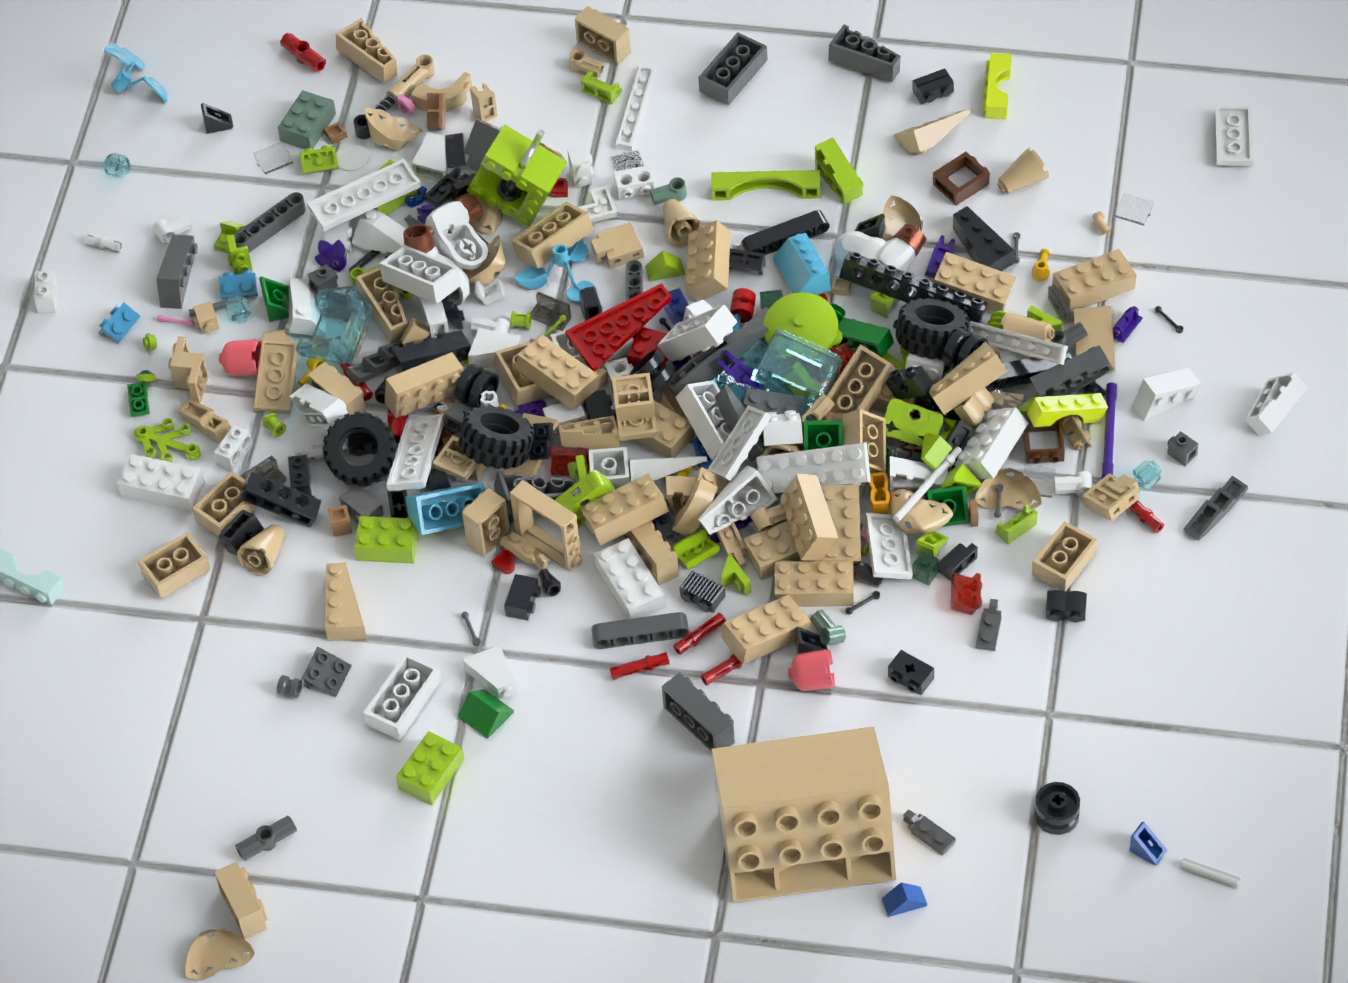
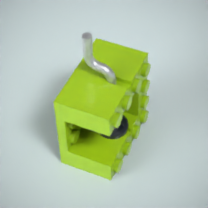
(517, 175)

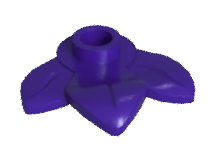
(329, 253)
(533, 408)

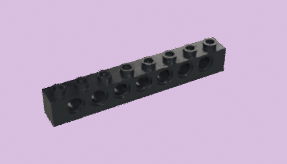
(868, 278)

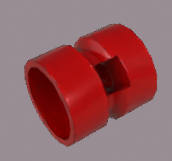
(743, 304)

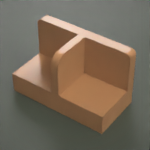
(436, 110)

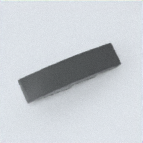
(374, 364)
(732, 410)
(1216, 508)

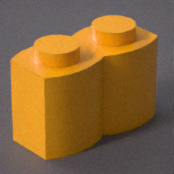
(879, 493)

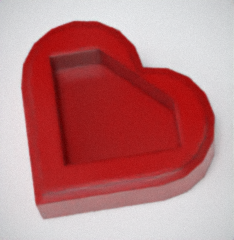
(560, 189)
(504, 562)

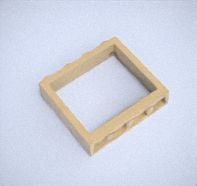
(523, 500)

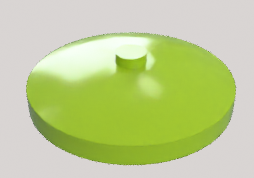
(805, 317)

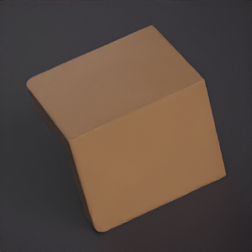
(340, 520)

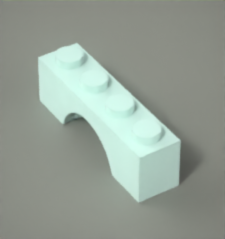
(43, 586)

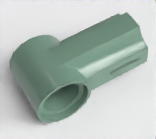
(674, 190)
(829, 632)

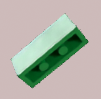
(870, 336)

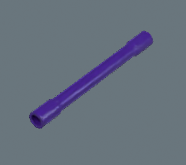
(1111, 397)

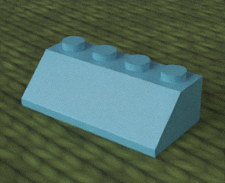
(802, 266)
(442, 507)

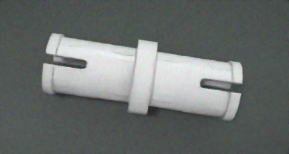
(104, 242)

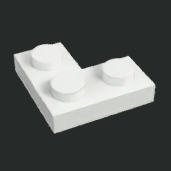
(603, 205)

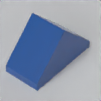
(1146, 844)
(903, 899)

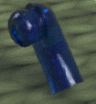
(418, 199)

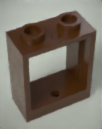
(949, 189)
(1044, 455)

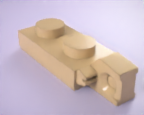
(732, 543)
(524, 550)

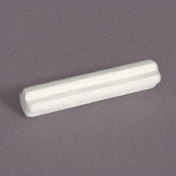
(1211, 872)

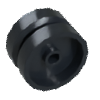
(960, 346)
(658, 370)
(473, 383)
(1057, 808)

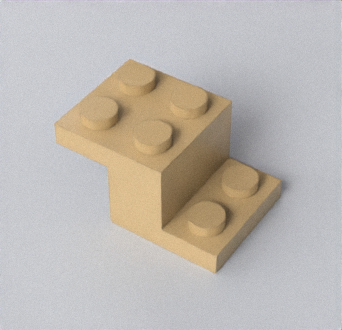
(188, 370)
(634, 406)
(455, 463)

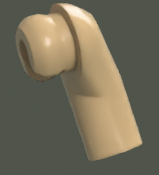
(1098, 219)

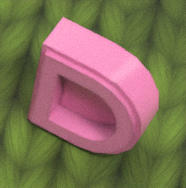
(405, 105)

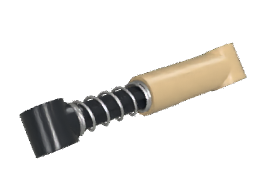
(412, 79)

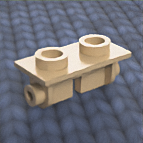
(1079, 437)

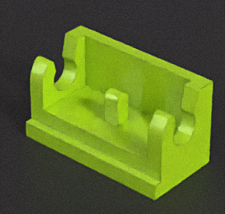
(599, 88)
(1017, 525)

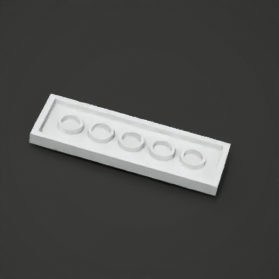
(364, 194)
(415, 452)
(832, 465)

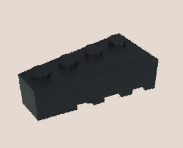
(982, 241)
(430, 349)

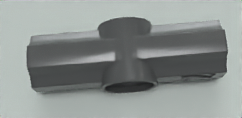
(1070, 335)
(275, 832)

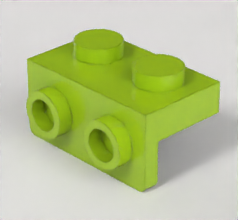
(238, 257)
(695, 549)

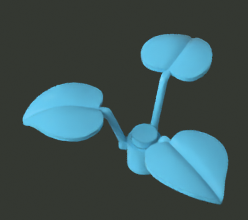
(122, 80)
(536, 278)

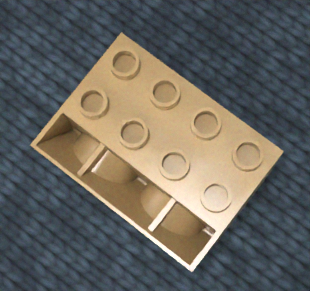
(804, 814)

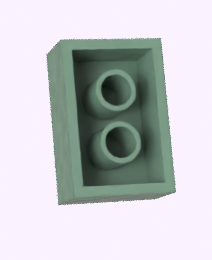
(306, 120)

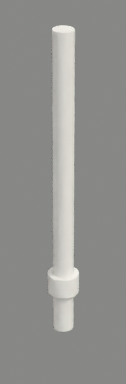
(946, 463)

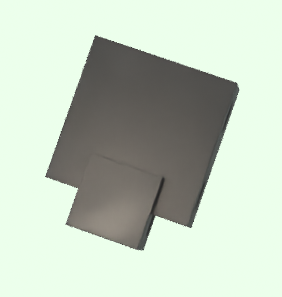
(479, 142)

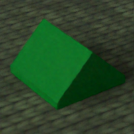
(275, 298)
(822, 434)
(956, 499)
(484, 712)

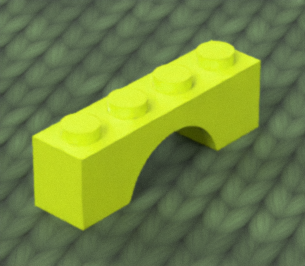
(997, 101)
(1047, 410)

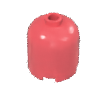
(241, 357)
(812, 671)

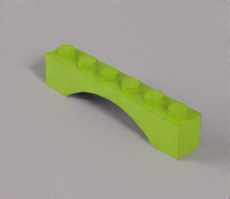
(731, 184)

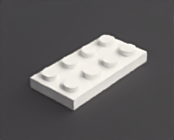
(1234, 135)
(739, 443)
(888, 547)

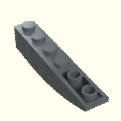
(703, 365)

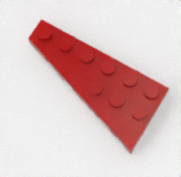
(608, 331)

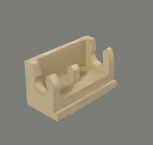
(483, 103)

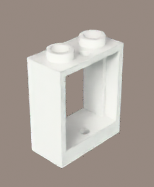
(434, 318)

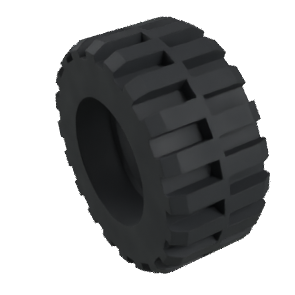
(927, 326)
(342, 431)
(496, 437)

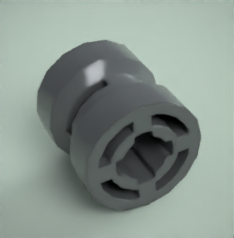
(289, 686)

